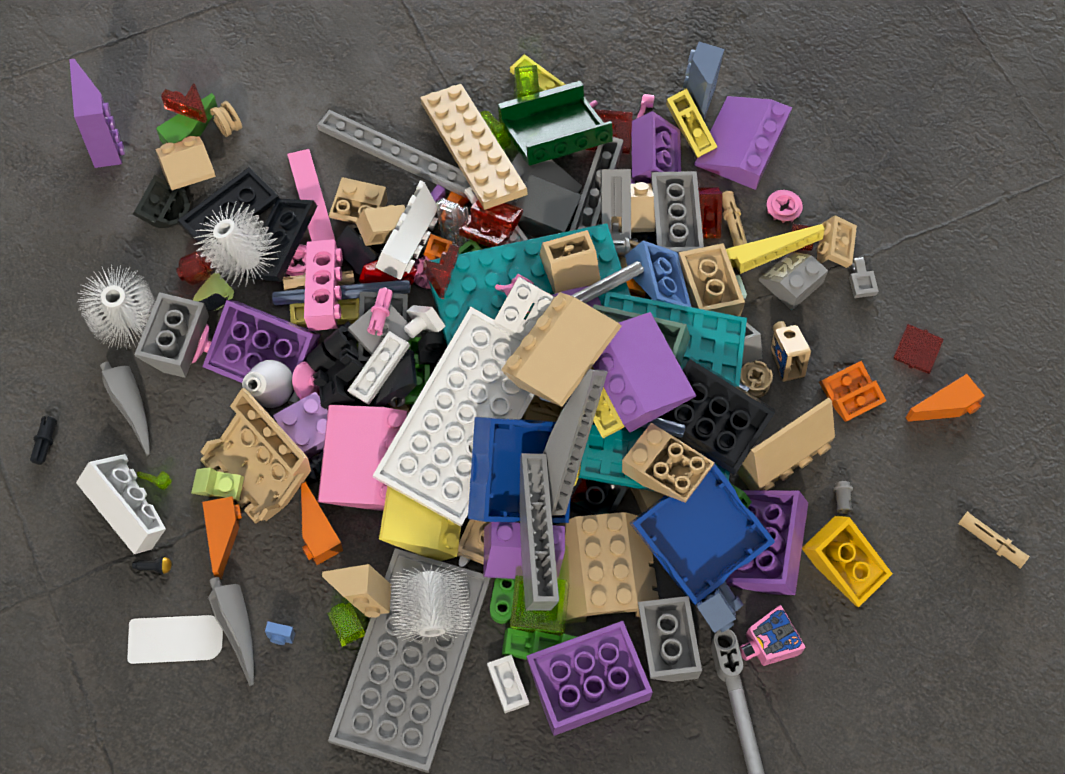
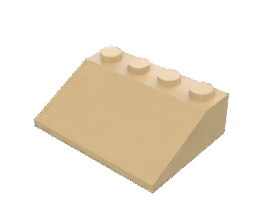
(560, 349)
(789, 448)

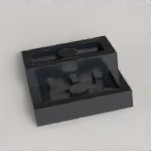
(400, 381)

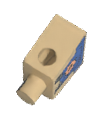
(790, 351)

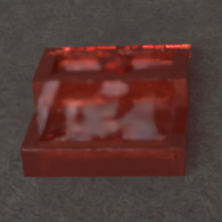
(491, 226)

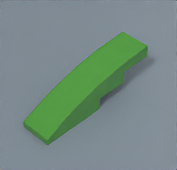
(523, 643)

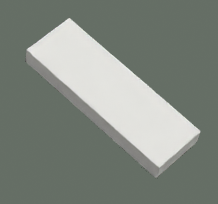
(378, 368)

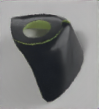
(214, 292)

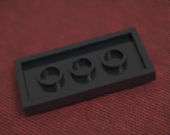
(244, 188)
(288, 224)

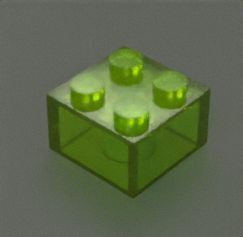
(544, 621)

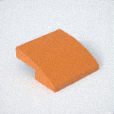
(852, 391)

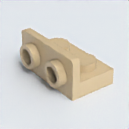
(837, 242)

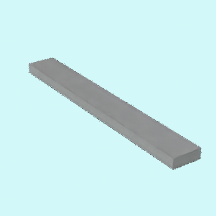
(394, 152)

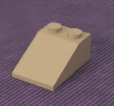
(711, 280)

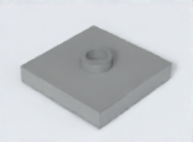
(394, 323)

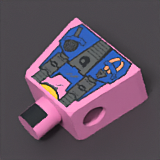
(772, 639)

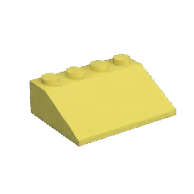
(418, 528)

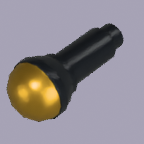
(161, 565)

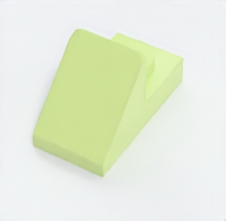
(217, 484)

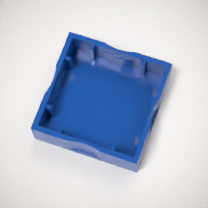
(496, 466)
(704, 537)

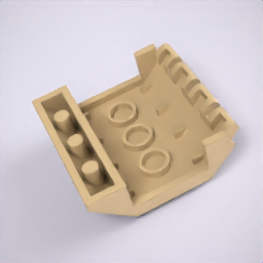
(262, 455)
(606, 566)

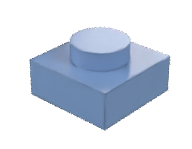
(279, 633)

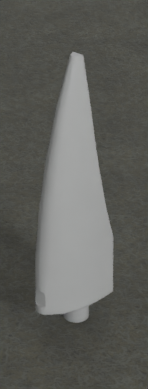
(127, 398)
(232, 617)

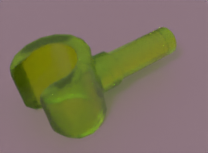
(161, 481)

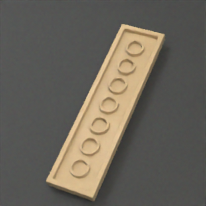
(473, 146)

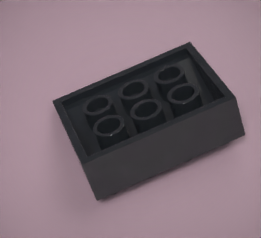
(721, 418)

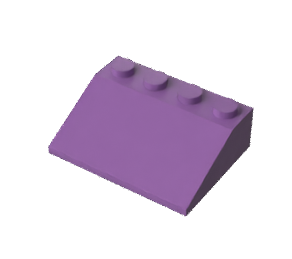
(94, 120)
(745, 139)
(252, 336)
(642, 373)
(777, 566)
(589, 678)

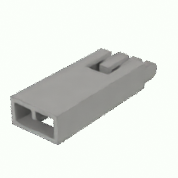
(616, 200)

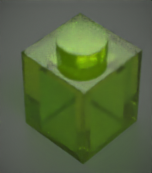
(345, 623)

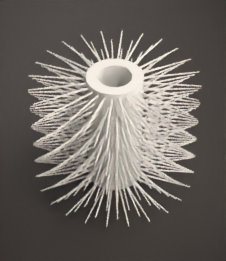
(237, 244)
(117, 307)
(430, 604)

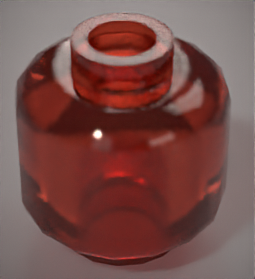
(194, 268)

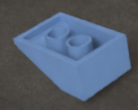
(661, 275)

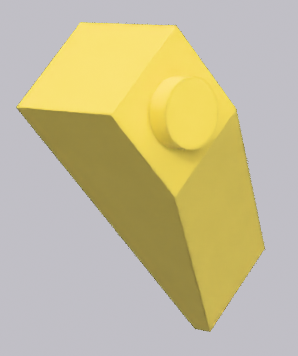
(691, 123)

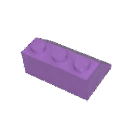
(654, 147)
(503, 549)

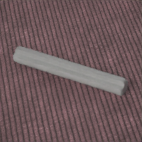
(609, 282)

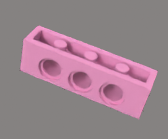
(322, 286)

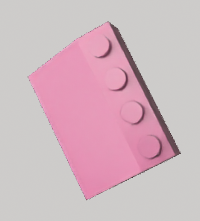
(353, 450)

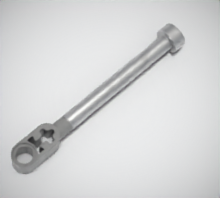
(737, 696)

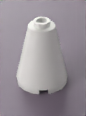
(269, 383)

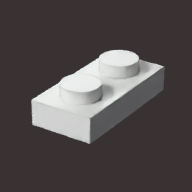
(508, 684)

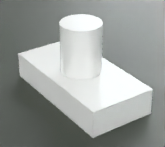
(423, 319)

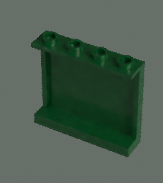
(553, 123)

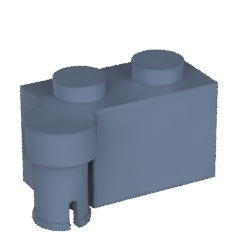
(720, 608)

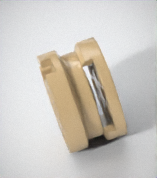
(226, 118)
(756, 377)

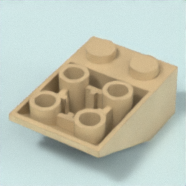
(665, 464)

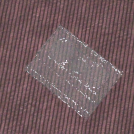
(450, 219)

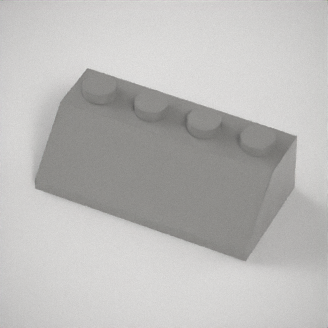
(677, 210)

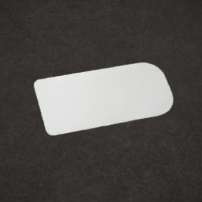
(174, 639)

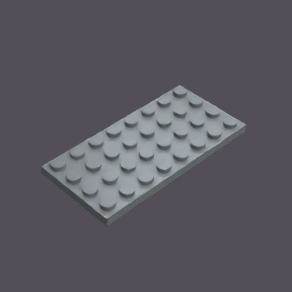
(404, 687)

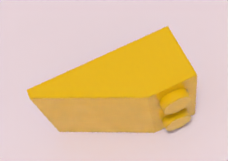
(847, 559)

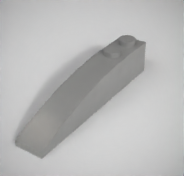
(570, 437)
(537, 534)

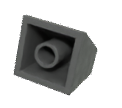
(546, 208)

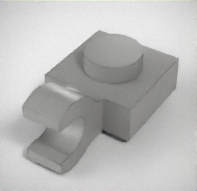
(861, 281)

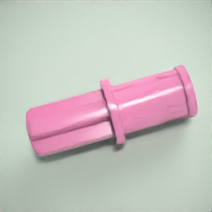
(380, 311)

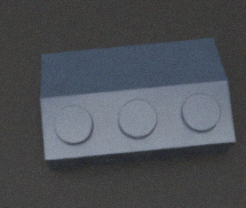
(703, 75)

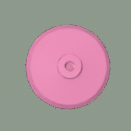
(203, 345)
(303, 380)

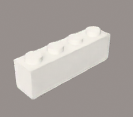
(409, 234)
(121, 502)

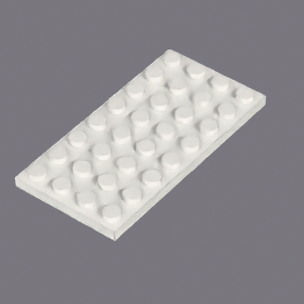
(435, 443)

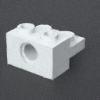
(518, 303)

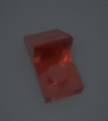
(188, 105)
(441, 273)

